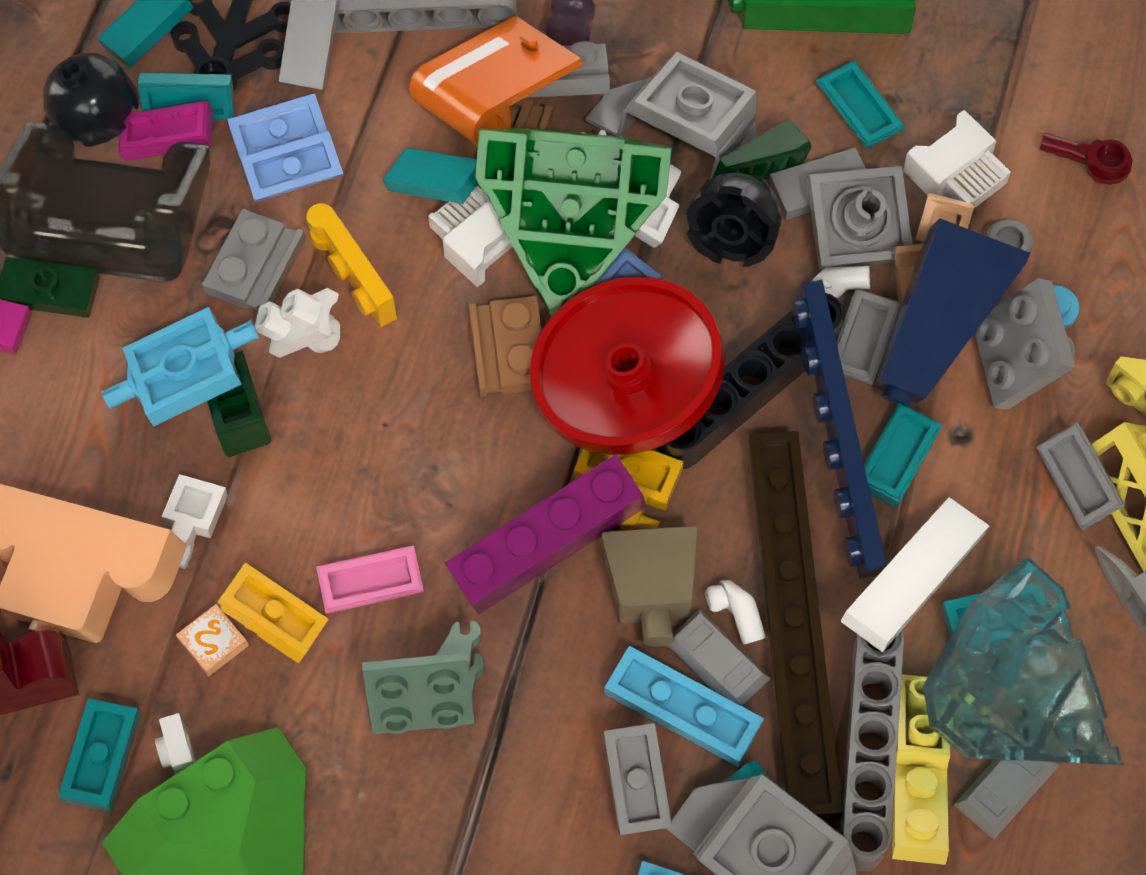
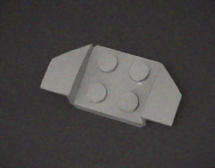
(685, 102)
(759, 831)

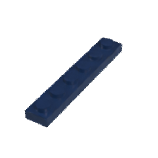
(843, 448)

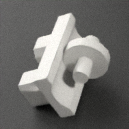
(300, 322)

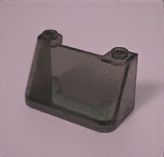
(99, 212)

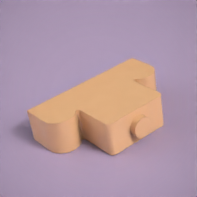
(75, 562)

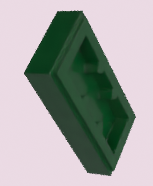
(49, 286)

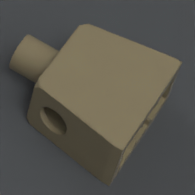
(651, 577)

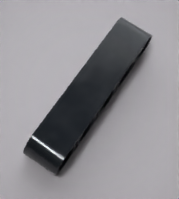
(745, 400)

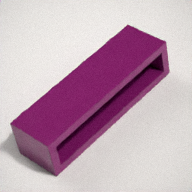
(546, 534)

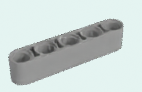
(421, 14)
(866, 764)

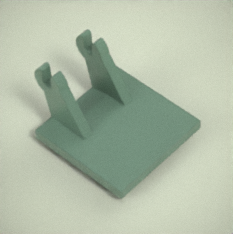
(425, 689)

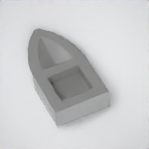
(1126, 584)

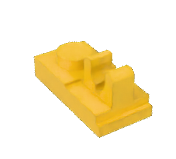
(272, 612)

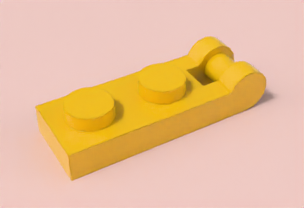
(349, 262)

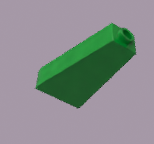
(827, 15)

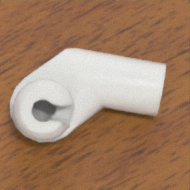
(839, 279)
(739, 603)

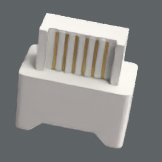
(958, 164)
(470, 235)

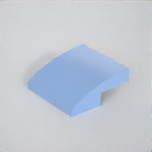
(284, 147)

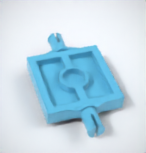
(181, 366)

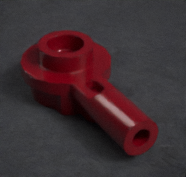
(1105, 160)

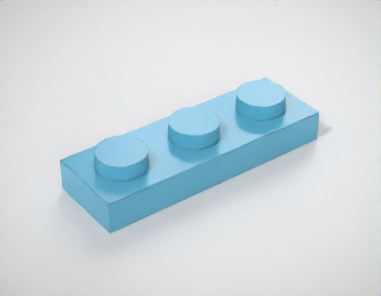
(683, 706)

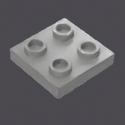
(858, 216)
(1024, 344)

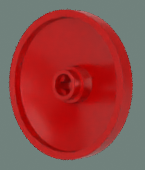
(627, 365)

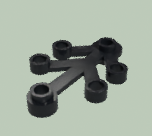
(230, 36)

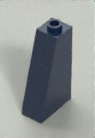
(945, 303)

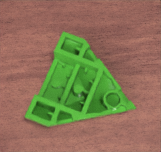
(220, 815)

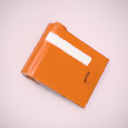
(488, 74)

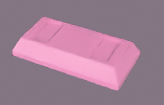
(369, 579)

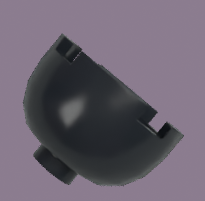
(89, 98)
(734, 218)

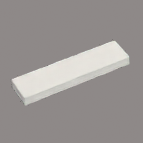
(914, 574)

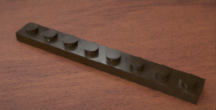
(794, 623)

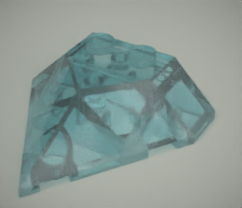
(1018, 679)

